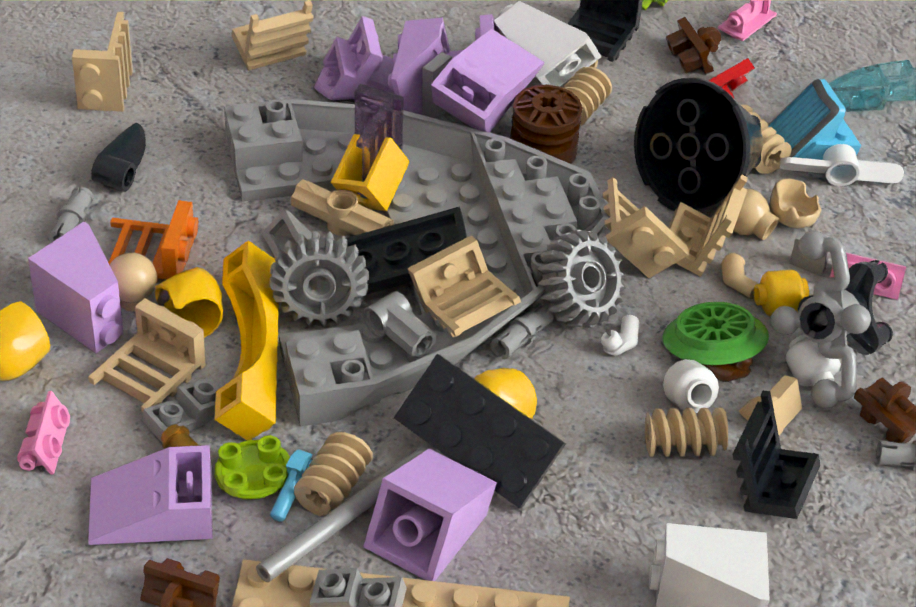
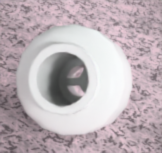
(808, 363)
(690, 385)

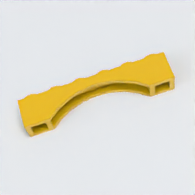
(249, 398)

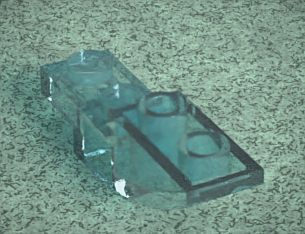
(875, 85)

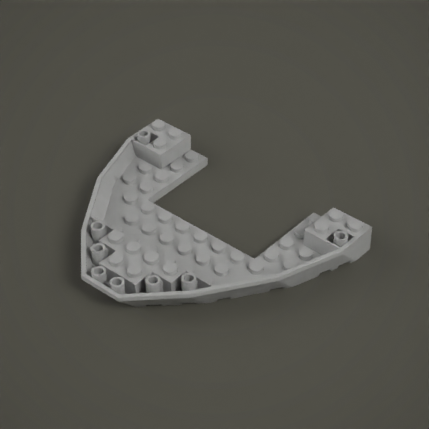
(509, 202)

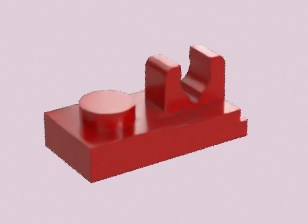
(734, 76)

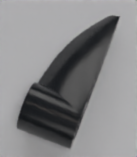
(120, 159)

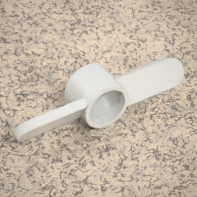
(845, 175)

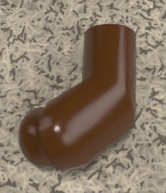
(731, 371)

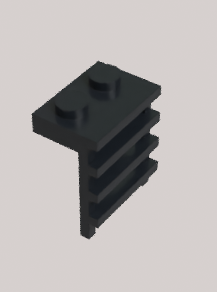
(608, 23)
(773, 477)

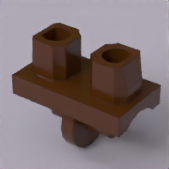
(697, 44)
(889, 406)
(171, 586)

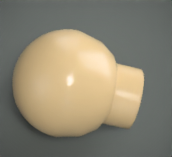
(755, 216)
(135, 278)

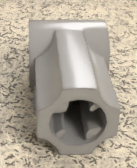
(395, 319)

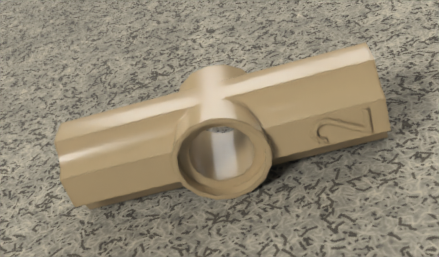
(338, 209)

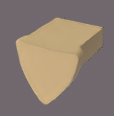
(785, 402)

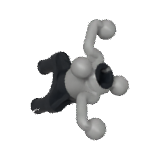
(837, 314)

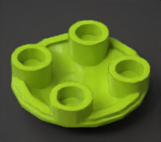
(252, 467)

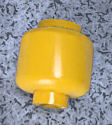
(780, 289)

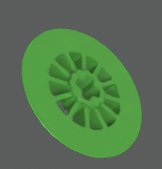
(715, 334)

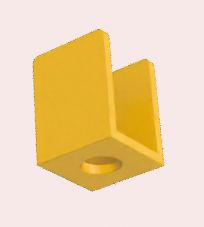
(382, 178)

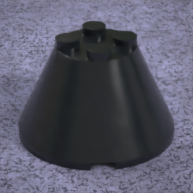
(695, 144)

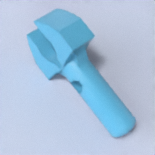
(296, 466)

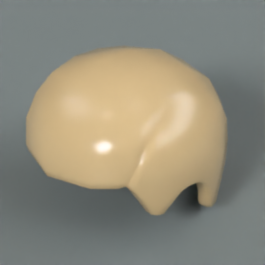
(793, 204)

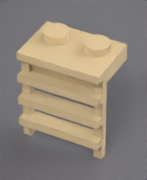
(274, 38)
(104, 75)
(640, 234)
(707, 234)
(459, 287)
(161, 341)

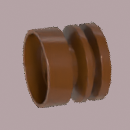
(547, 120)

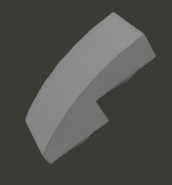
(191, 408)
(349, 589)

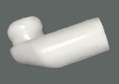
(623, 341)

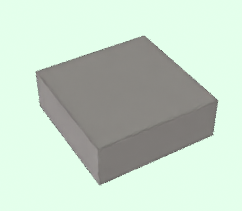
(797, 259)

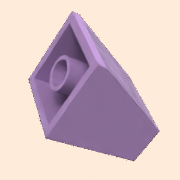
(77, 288)
(427, 513)

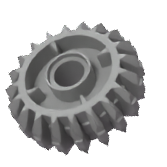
(319, 257)
(581, 278)

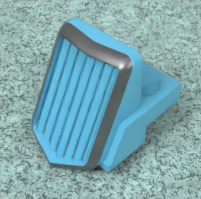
(814, 122)

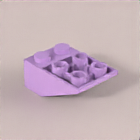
(417, 47)
(484, 80)
(154, 499)

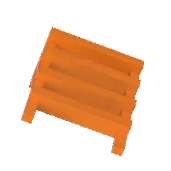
(174, 244)

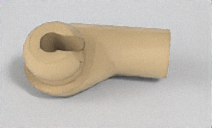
(734, 275)

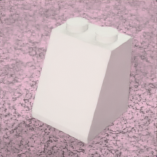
(549, 39)
(710, 568)

